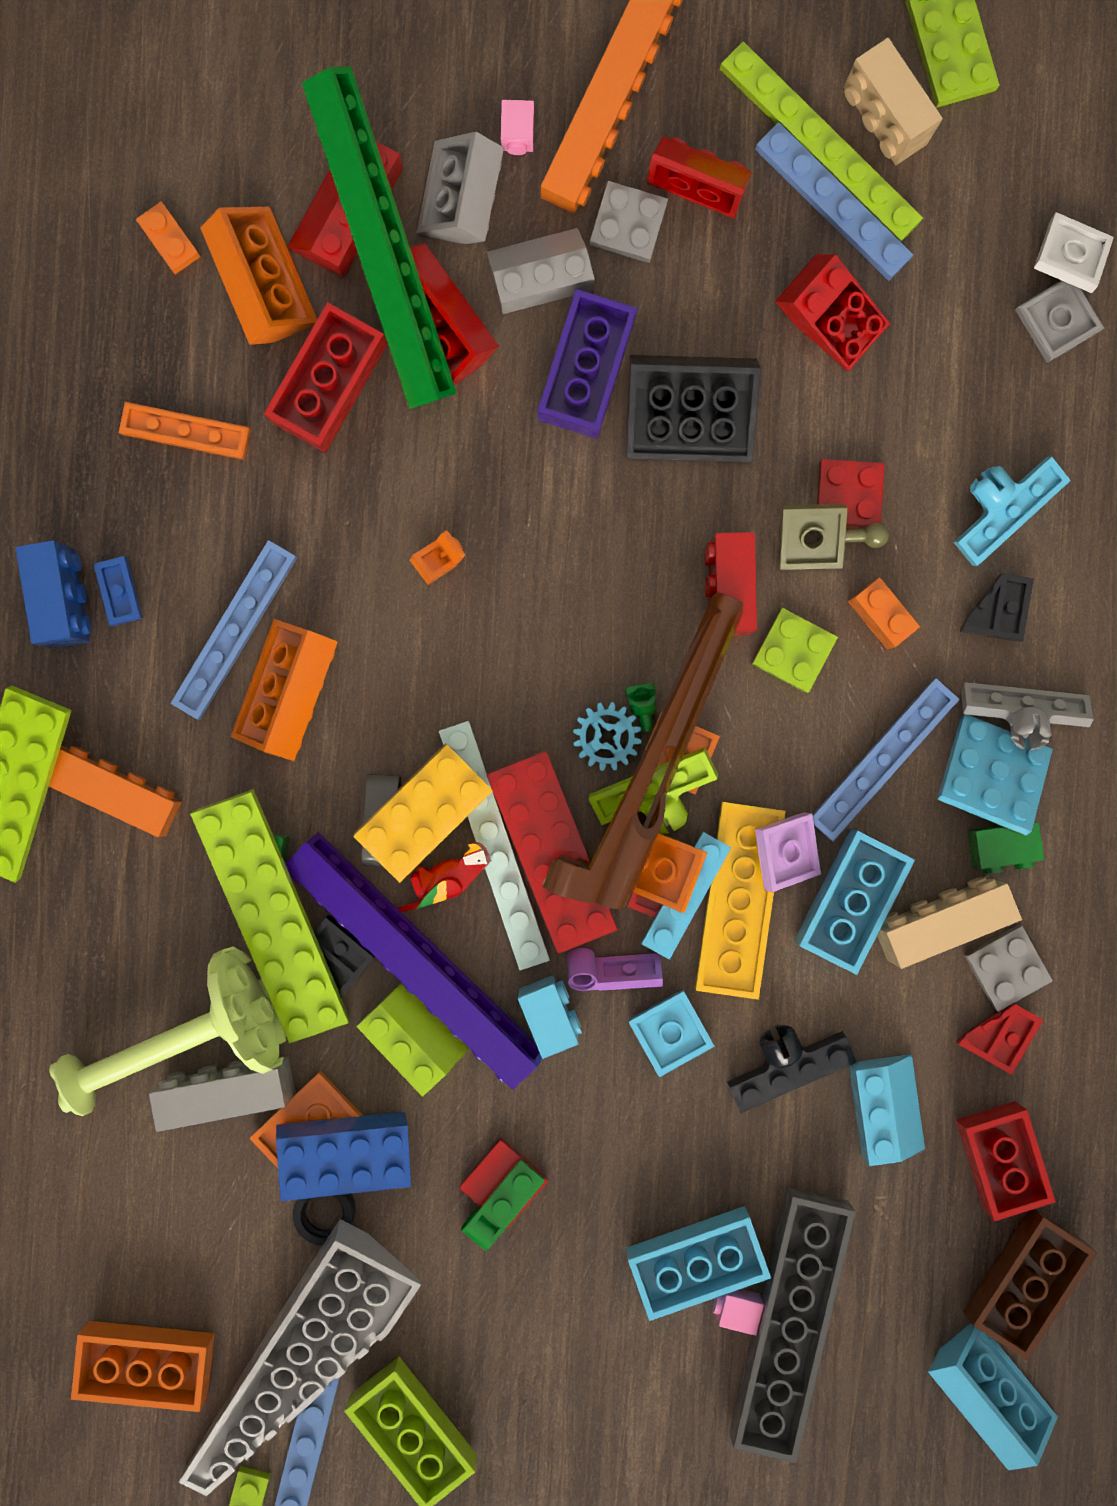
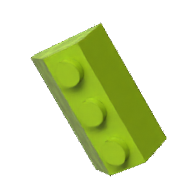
(412, 1039)

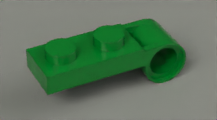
(502, 1205)

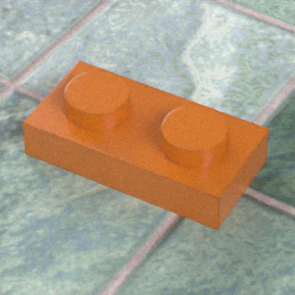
(168, 237)

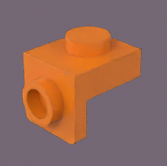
(438, 557)

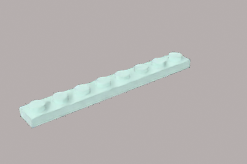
(503, 868)

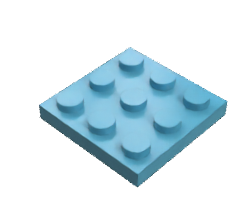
(994, 775)

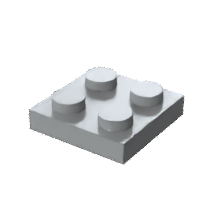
(628, 221)
(1008, 968)

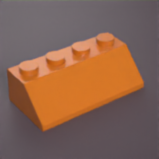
(258, 273)
(284, 690)

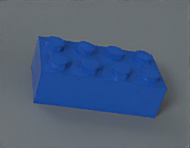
(343, 1156)

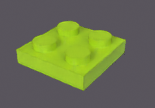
(794, 650)

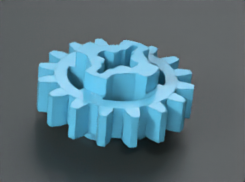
(593, 746)

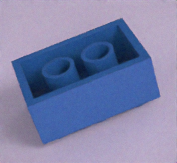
(53, 594)

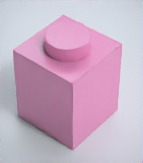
(517, 126)
(739, 1311)

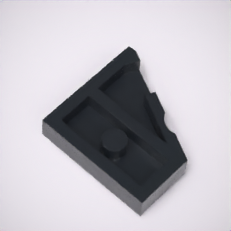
(1002, 609)
(342, 953)

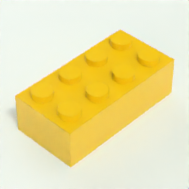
(422, 813)

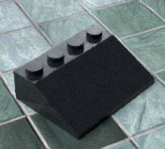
(692, 408)

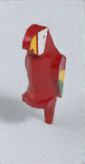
(447, 878)

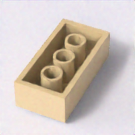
(947, 921)

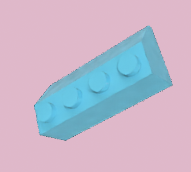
(994, 1397)

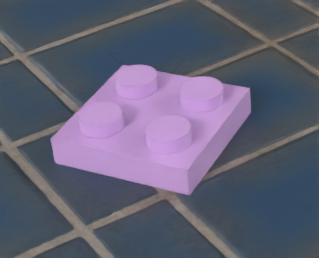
(788, 851)

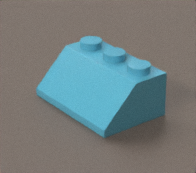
(887, 1109)

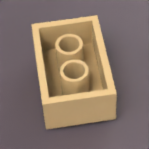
(891, 102)

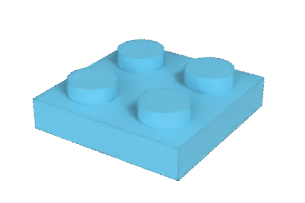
(671, 1033)

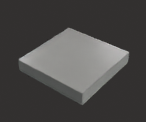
(1059, 319)

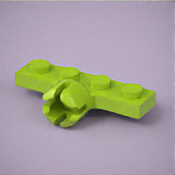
(693, 771)

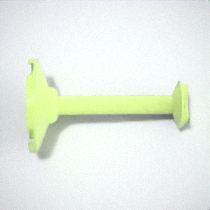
(238, 1014)

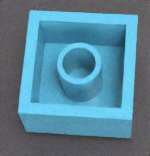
(548, 1016)

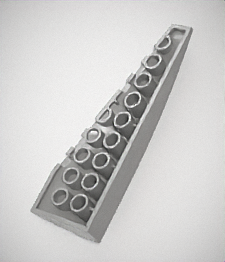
(330, 1320)

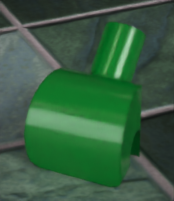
(642, 703)

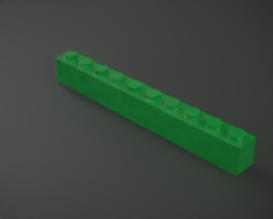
(378, 235)

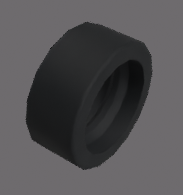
(310, 1232)

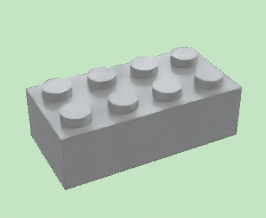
(219, 1094)

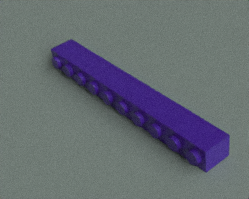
(414, 960)

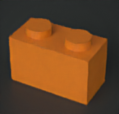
(883, 614)

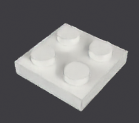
(1073, 252)

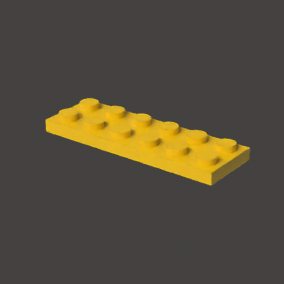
(737, 908)

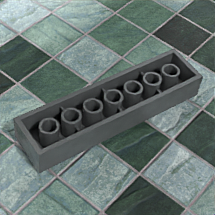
(793, 1324)

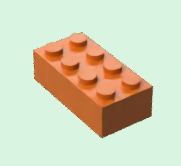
(142, 1366)

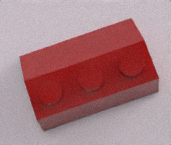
(698, 176)

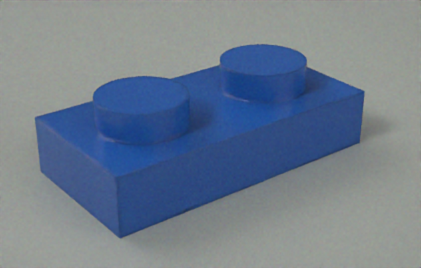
(118, 591)

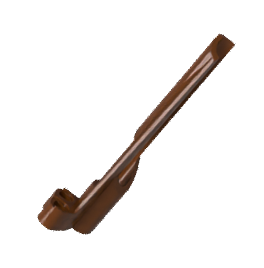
(627, 843)

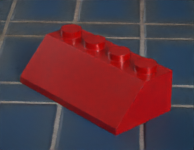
(324, 230)
(460, 331)

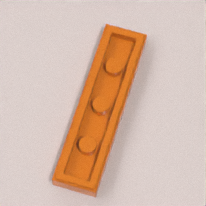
(184, 430)

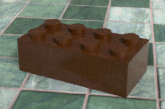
(1029, 1283)

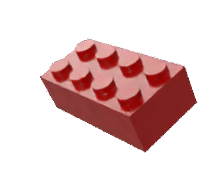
(326, 377)

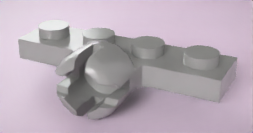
(1027, 710)

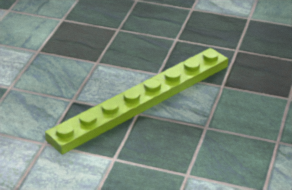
(806, 126)

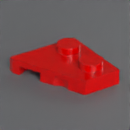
(1002, 1037)

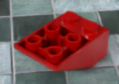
(833, 310)

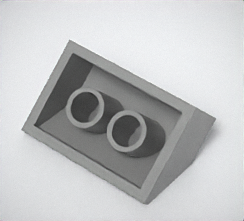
(460, 189)
(541, 270)

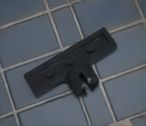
(789, 1066)

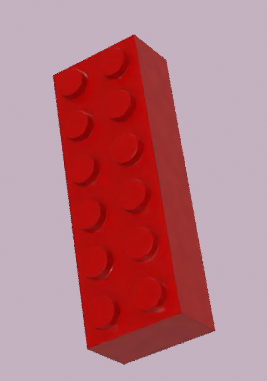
(543, 831)

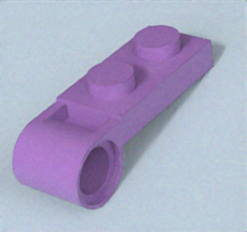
(612, 972)

